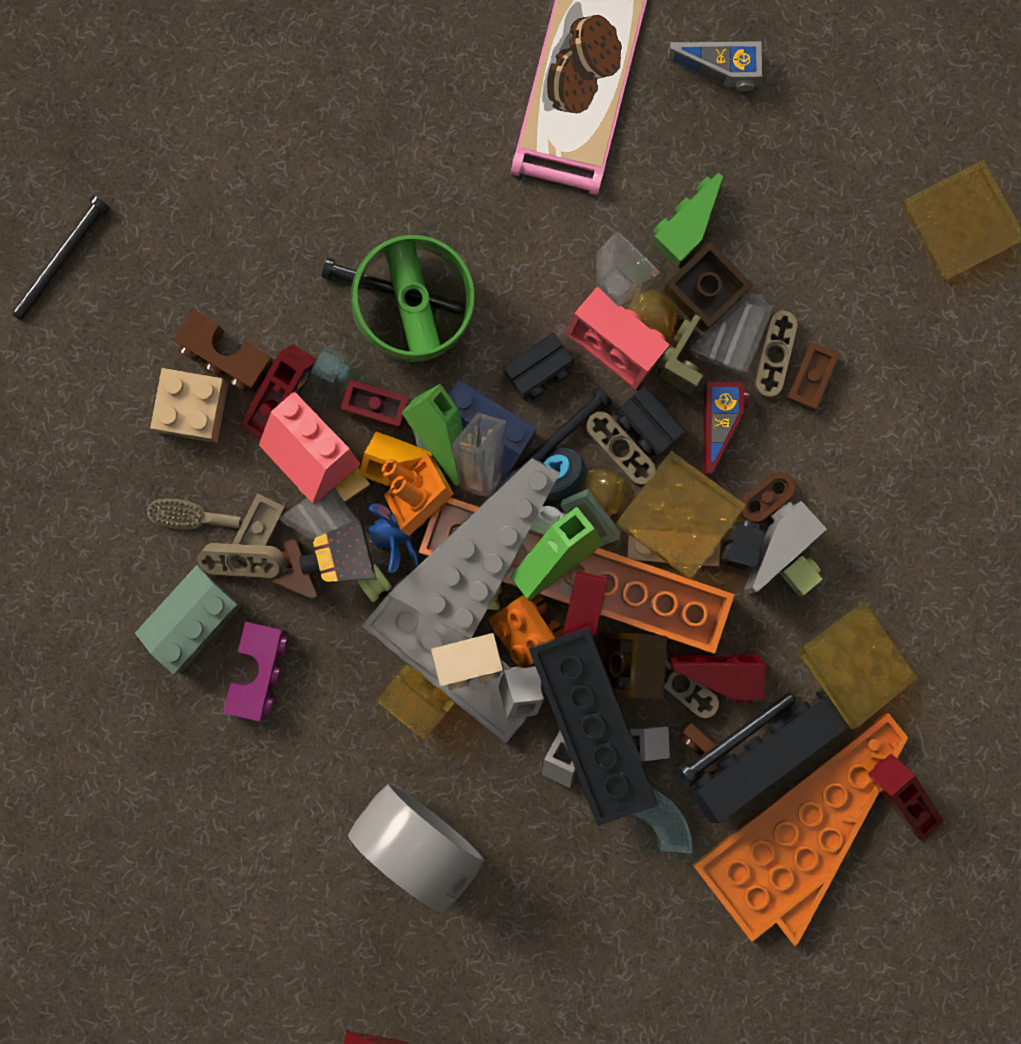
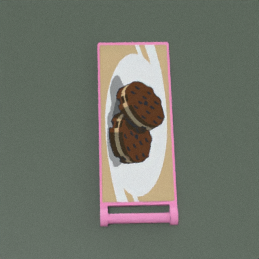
(579, 89)

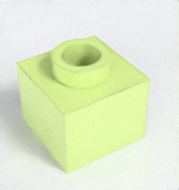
(801, 575)

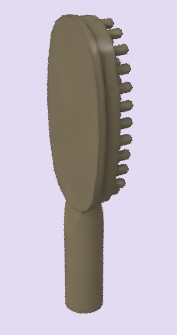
(187, 515)

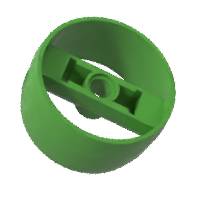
(406, 278)

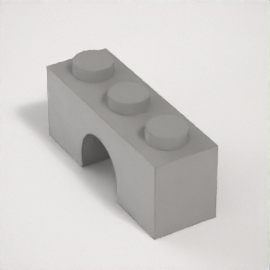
(521, 691)

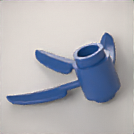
(388, 534)

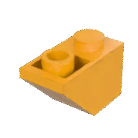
(384, 448)

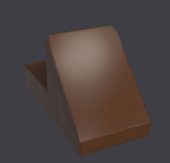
(296, 580)
(697, 740)

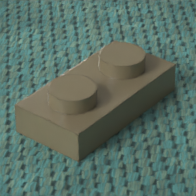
(260, 522)

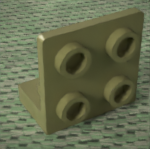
(679, 374)

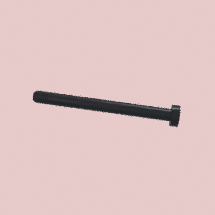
(60, 256)
(331, 269)
(600, 399)
(687, 774)

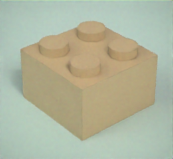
(189, 405)
(467, 660)

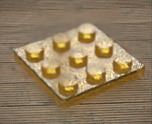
(963, 220)
(680, 515)
(857, 665)

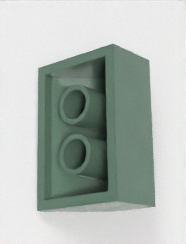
(187, 620)

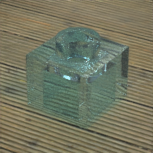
(331, 366)

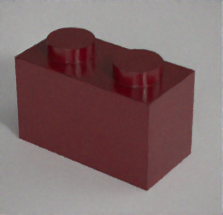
(374, 405)

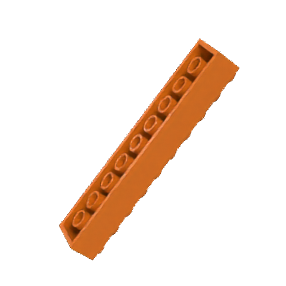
(634, 591)

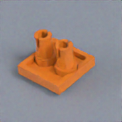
(415, 492)
(522, 626)

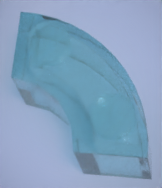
(668, 824)

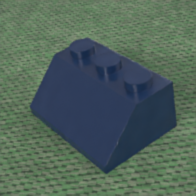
(517, 432)

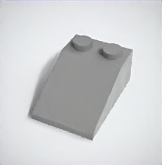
(785, 539)

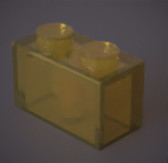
(415, 701)

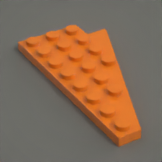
(793, 847)

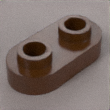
(766, 497)

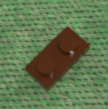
(813, 376)

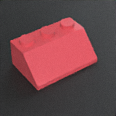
(617, 338)
(306, 448)

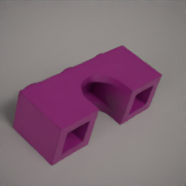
(254, 699)

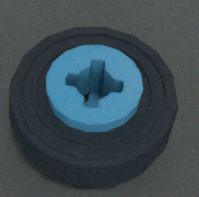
(572, 472)

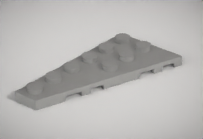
(468, 567)

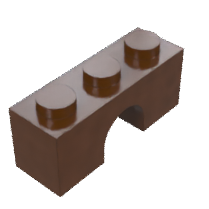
(199, 339)

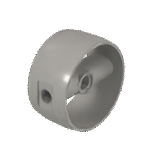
(415, 848)

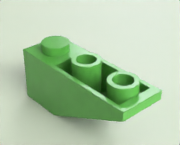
(685, 231)
(438, 426)
(556, 553)

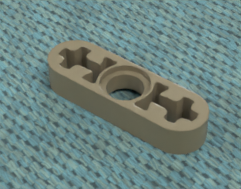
(773, 330)
(600, 436)
(252, 554)
(693, 704)

